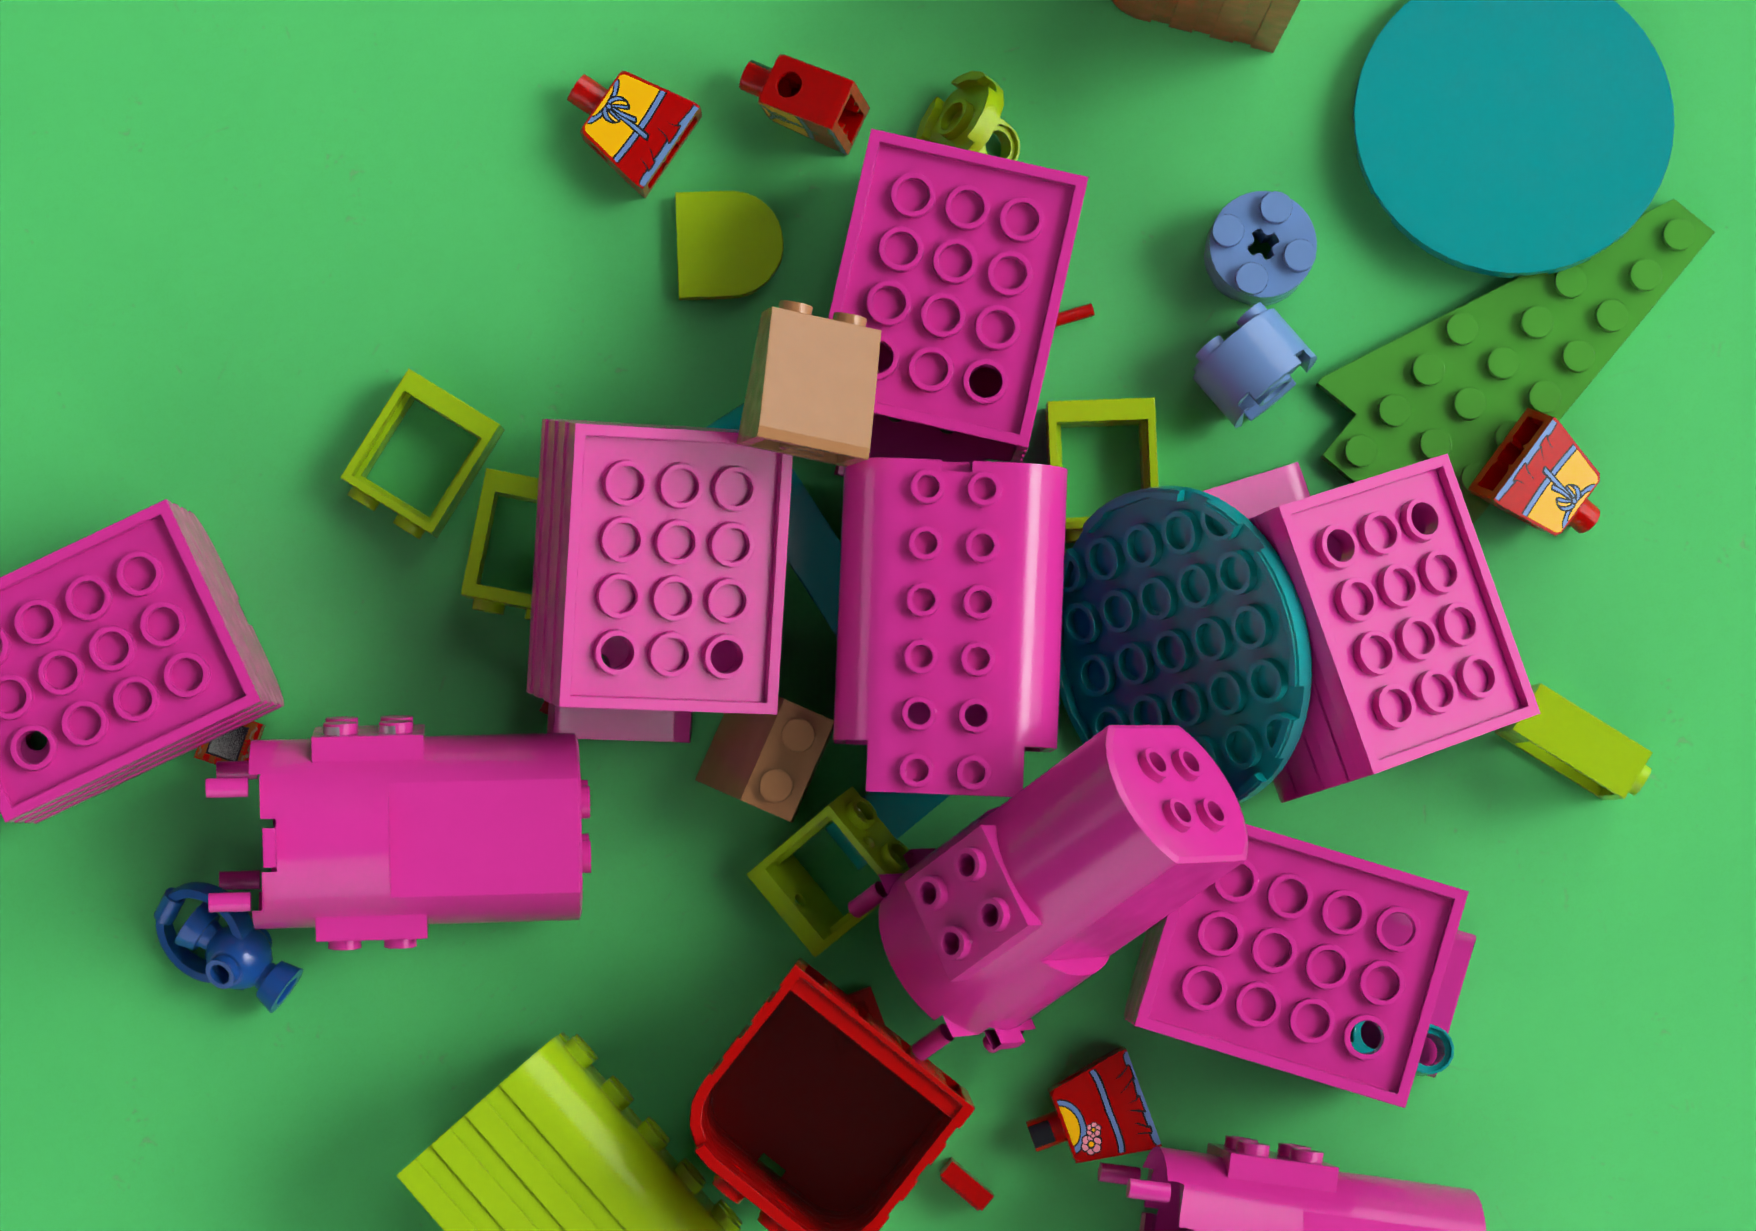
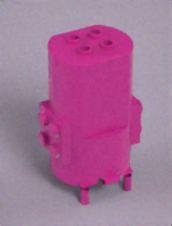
(410, 831)
(1055, 881)
(1284, 1190)

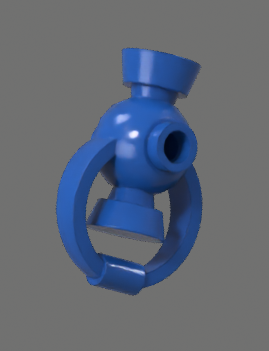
(234, 954)

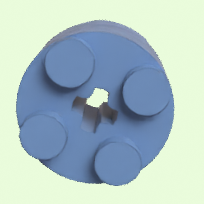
(1270, 219)
(1252, 364)

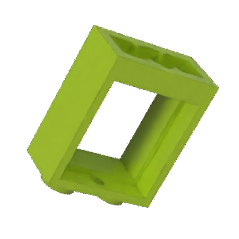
(418, 388)
(1099, 414)
(485, 597)
(1580, 747)
(785, 880)

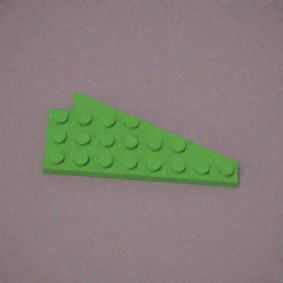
(1517, 348)

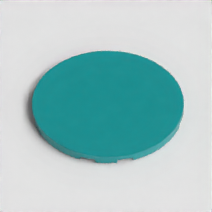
(1513, 129)
(1188, 624)

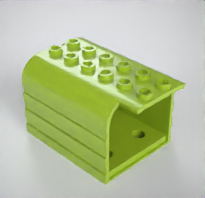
(560, 1155)

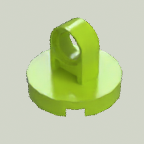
(970, 117)

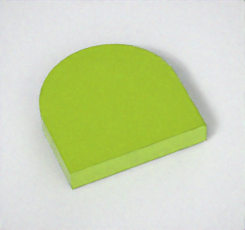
(725, 244)

